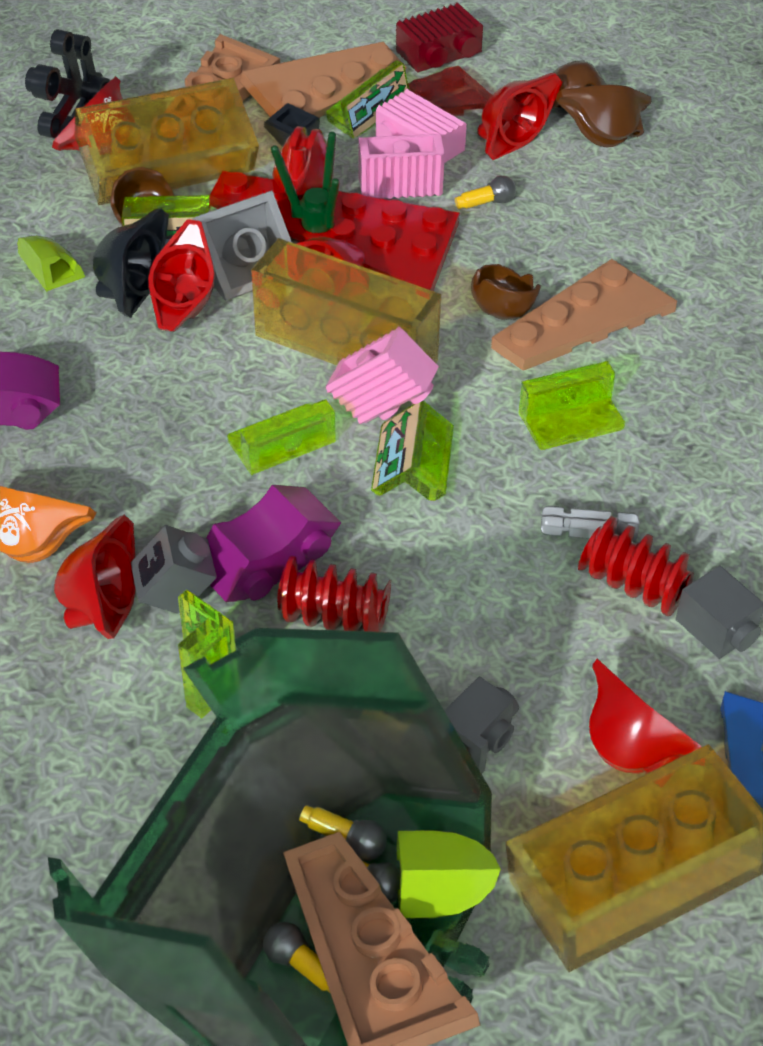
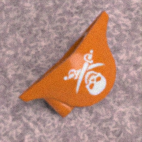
(37, 524)

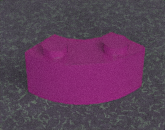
(27, 389)
(257, 544)

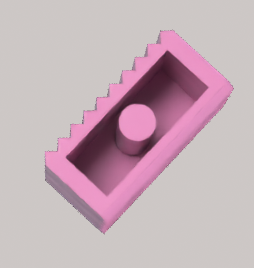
(415, 116)
(401, 166)
(383, 377)

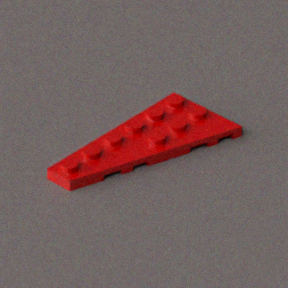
(394, 235)

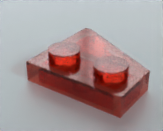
(451, 91)

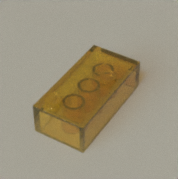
(178, 132)
(335, 305)
(638, 856)

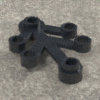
(46, 81)

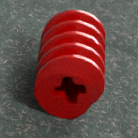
(636, 566)
(332, 599)

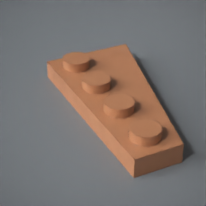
(229, 61)
(316, 81)
(582, 313)
(371, 959)

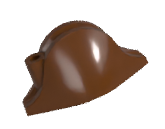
(605, 112)

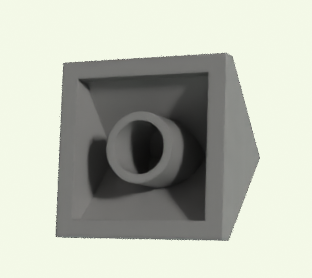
(239, 239)

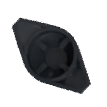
(125, 260)

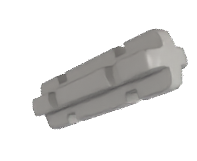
(583, 522)

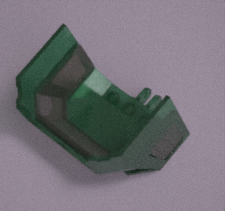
(189, 901)

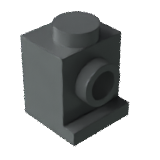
(483, 719)

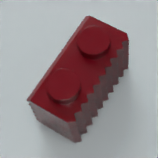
(438, 37)

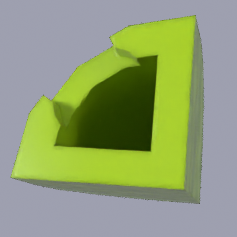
(49, 261)
(442, 873)

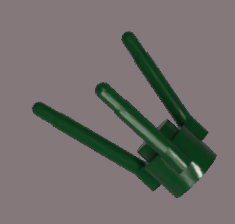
(317, 204)

